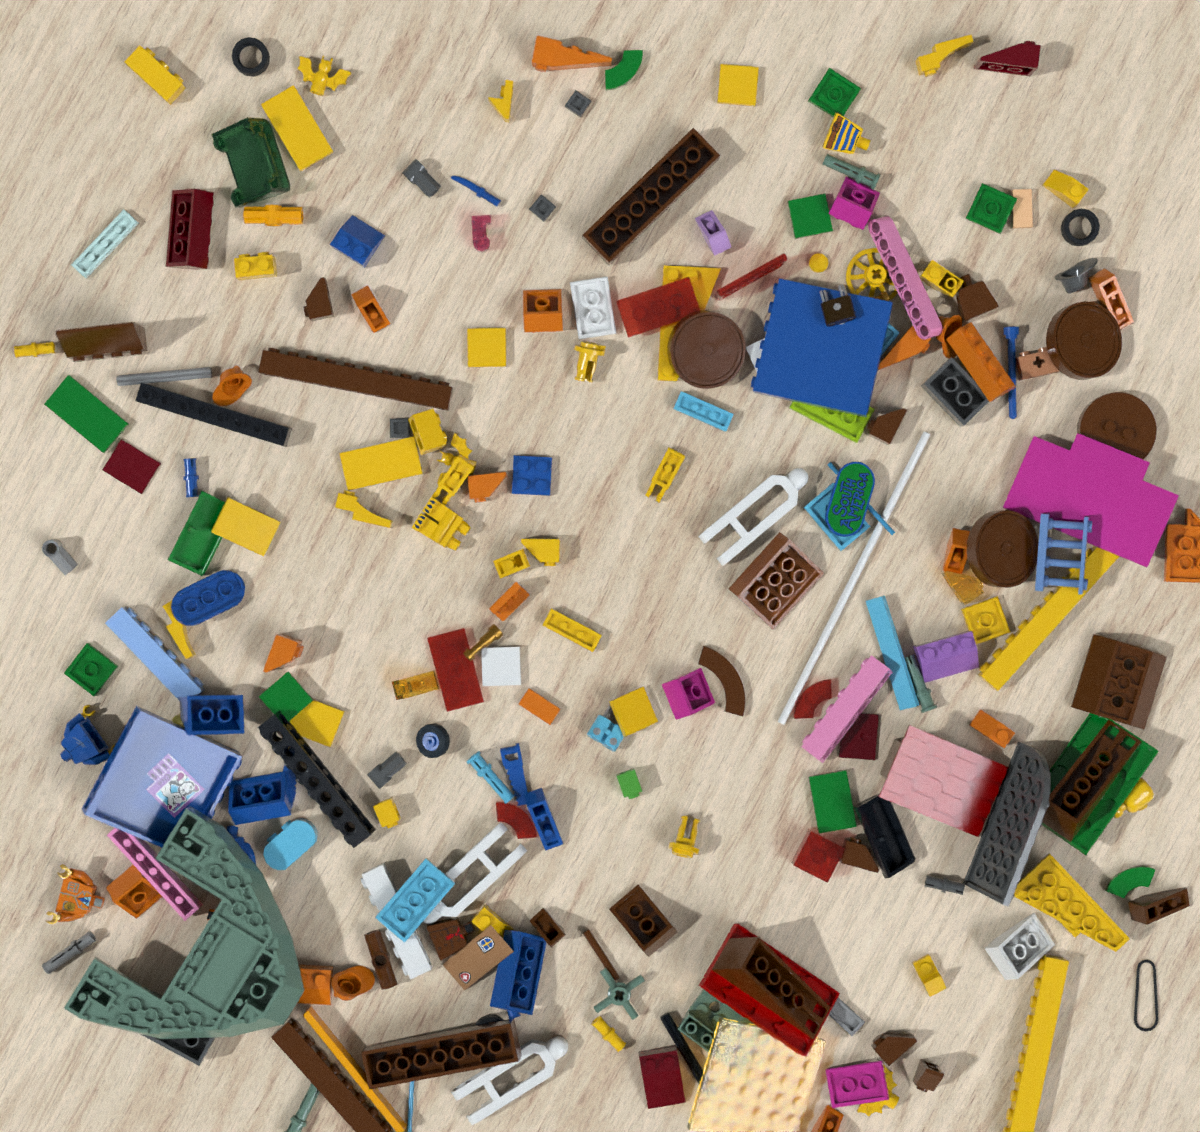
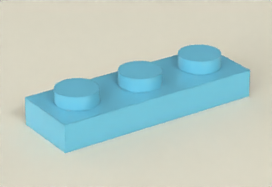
(703, 411)

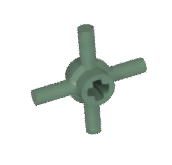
(624, 1000)

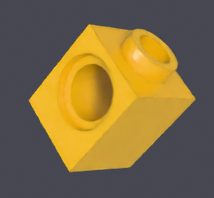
(387, 813)

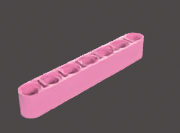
(905, 277)

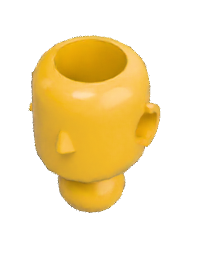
(1137, 798)

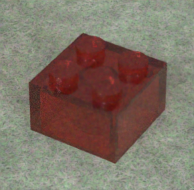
(818, 855)

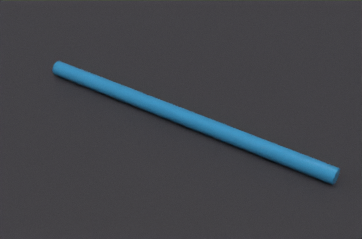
(870, 508)
(410, 1107)

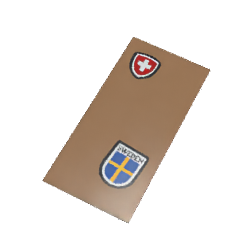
(477, 957)

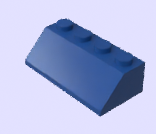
(519, 973)

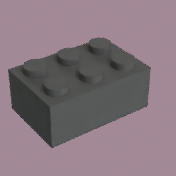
(955, 392)

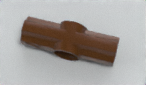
(384, 971)

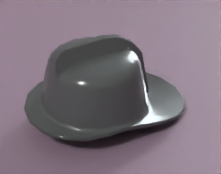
(1076, 276)

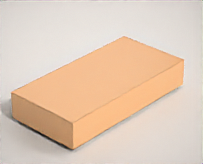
(1022, 209)

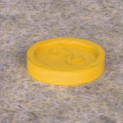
(818, 263)

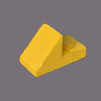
(503, 106)
(511, 563)
(929, 975)

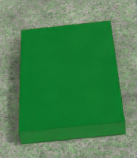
(832, 801)

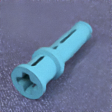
(484, 770)

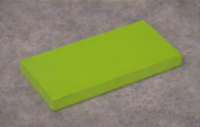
(842, 423)

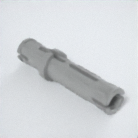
(75, 948)

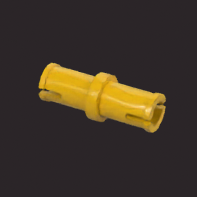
(34, 349)
(608, 1033)

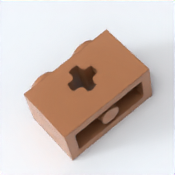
(1028, 370)

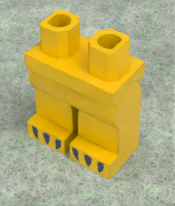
(447, 525)

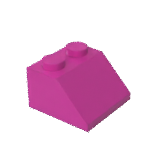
(854, 203)
(688, 693)

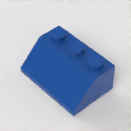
(212, 714)
(259, 798)

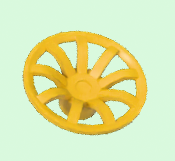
(874, 275)

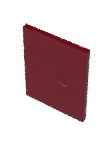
(131, 466)
(860, 738)

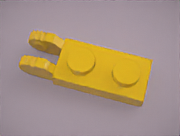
(666, 472)
(454, 477)

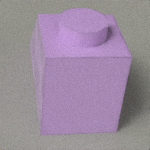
(713, 232)

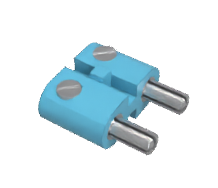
(606, 732)

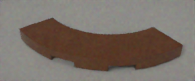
(728, 677)

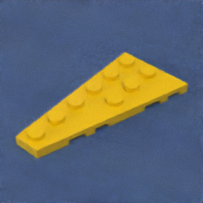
(703, 282)
(1061, 897)

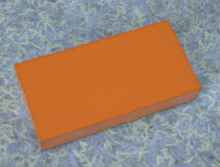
(539, 706)

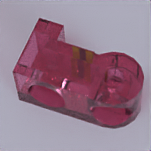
(479, 232)

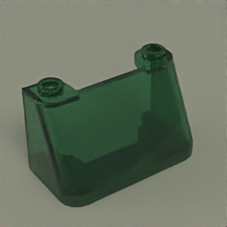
(253, 160)

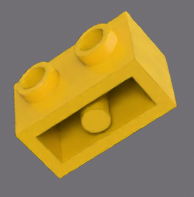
(255, 267)
(427, 431)

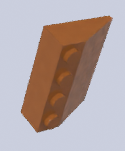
(776, 580)

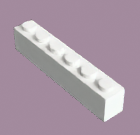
(412, 951)

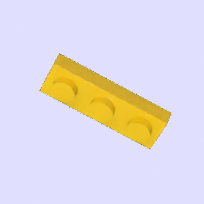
(572, 630)

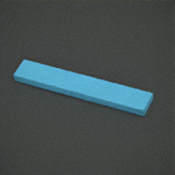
(892, 652)

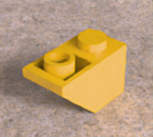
(940, 279)

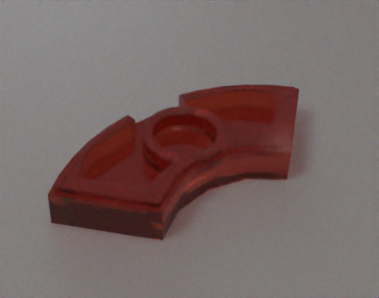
(811, 698)
(517, 819)

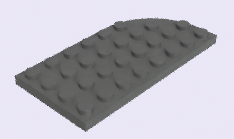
(1011, 826)

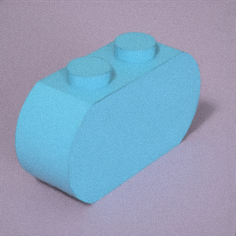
(290, 843)

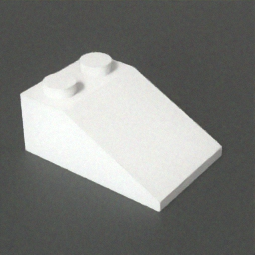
(1019, 947)

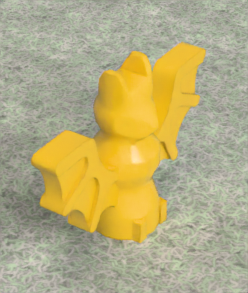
(320, 79)
(448, 458)
(869, 1108)

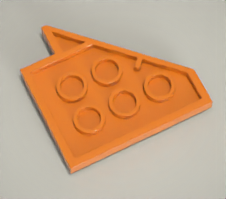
(1183, 550)

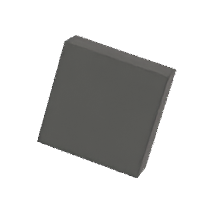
(578, 103)
(542, 208)
(399, 428)

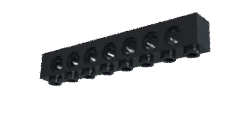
(213, 414)
(316, 768)

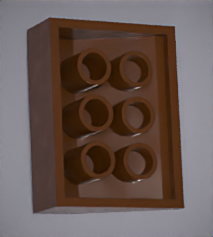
(103, 341)

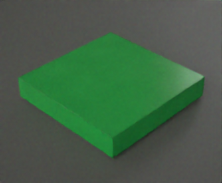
(834, 93)
(991, 208)
(810, 216)
(91, 669)
(286, 696)

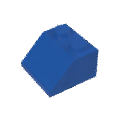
(357, 241)

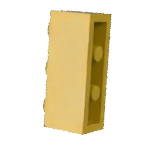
(155, 74)

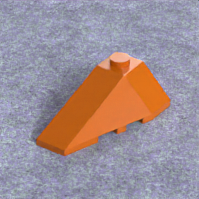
(553, 56)

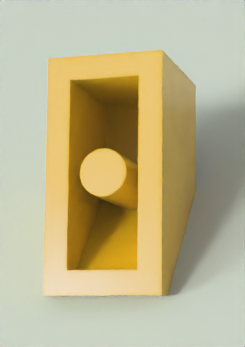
(1065, 188)
(544, 550)
(487, 917)

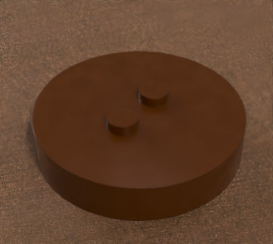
(1084, 340)
(706, 349)
(1120, 422)
(1002, 549)

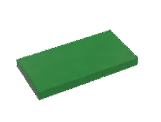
(86, 414)

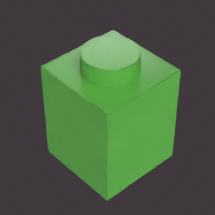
(629, 783)

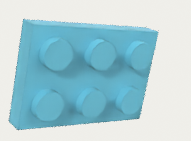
(817, 510)

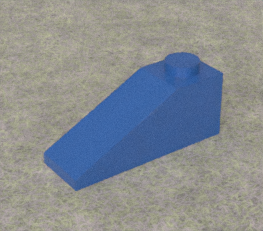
(543, 819)

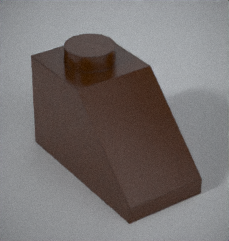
(319, 302)
(886, 425)
(857, 855)
(892, 1045)
(927, 1076)

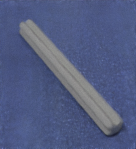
(164, 376)

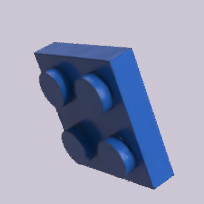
(532, 475)

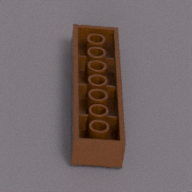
(651, 196)
(441, 1054)

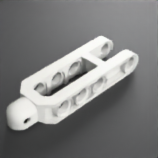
(791, 483)
(496, 871)
(548, 1051)

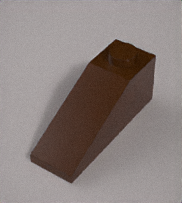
(1158, 905)

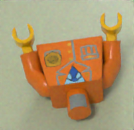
(75, 897)

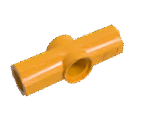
(273, 215)

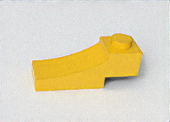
(930, 63)
(350, 502)
(179, 633)

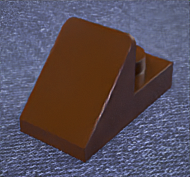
(547, 927)

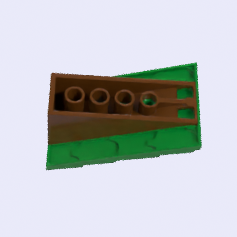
(1094, 780)

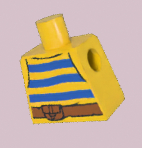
(845, 136)

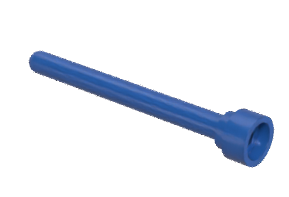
(1011, 334)

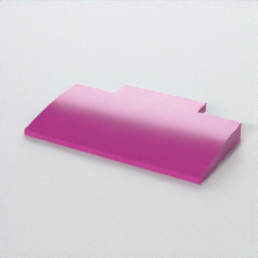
(1097, 484)

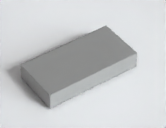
(846, 1017)

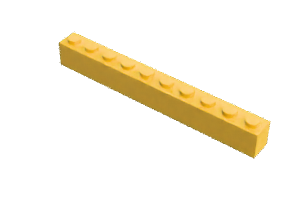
(1043, 620)
(1037, 1044)

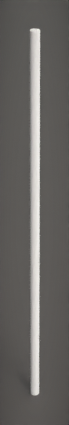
(853, 579)

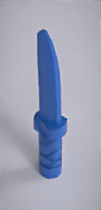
(480, 191)

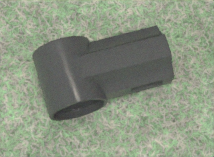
(418, 175)
(383, 772)

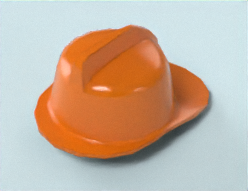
(949, 326)
(231, 387)
(352, 982)

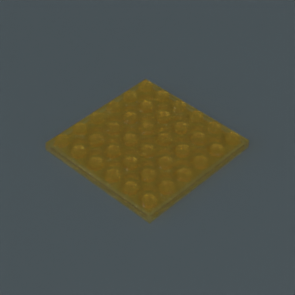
(753, 1082)

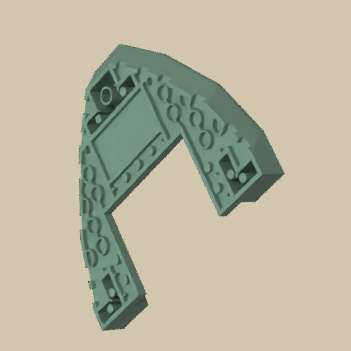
(239, 969)

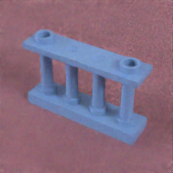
(1045, 561)

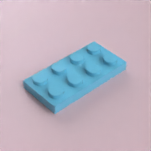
(415, 900)

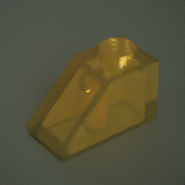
(964, 586)
(415, 685)

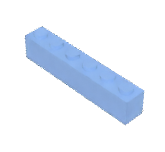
(154, 654)

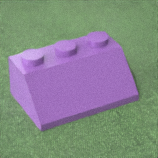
(947, 656)

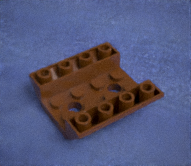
(1106, 677)

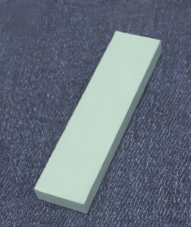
(105, 244)

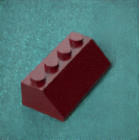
(189, 229)

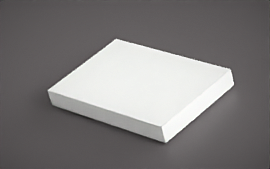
(593, 308)

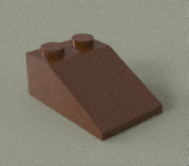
(643, 920)

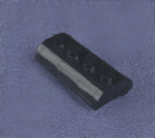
(885, 835)

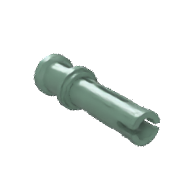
(830, 160)
(922, 692)
(299, 1120)

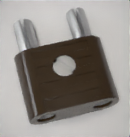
(837, 310)

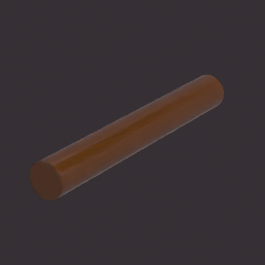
(600, 953)

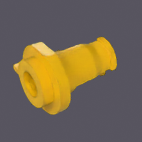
(587, 359)
(683, 846)

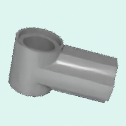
(61, 557)

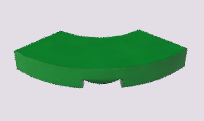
(624, 71)
(1130, 879)

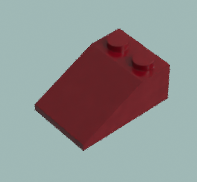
(1015, 60)
(662, 1077)

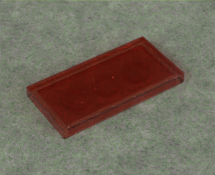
(751, 277)
(657, 307)
(454, 671)

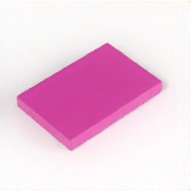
(857, 1084)

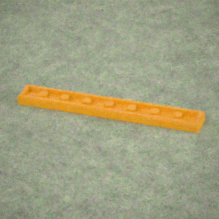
(354, 1069)

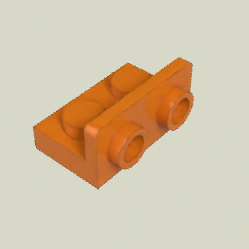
(509, 601)

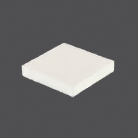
(501, 666)

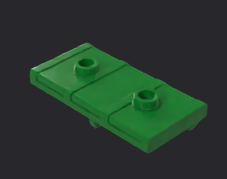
(196, 542)

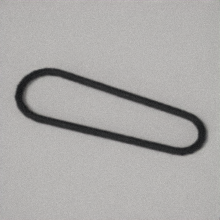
(1155, 996)

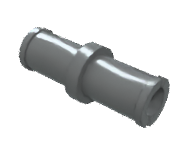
(944, 885)

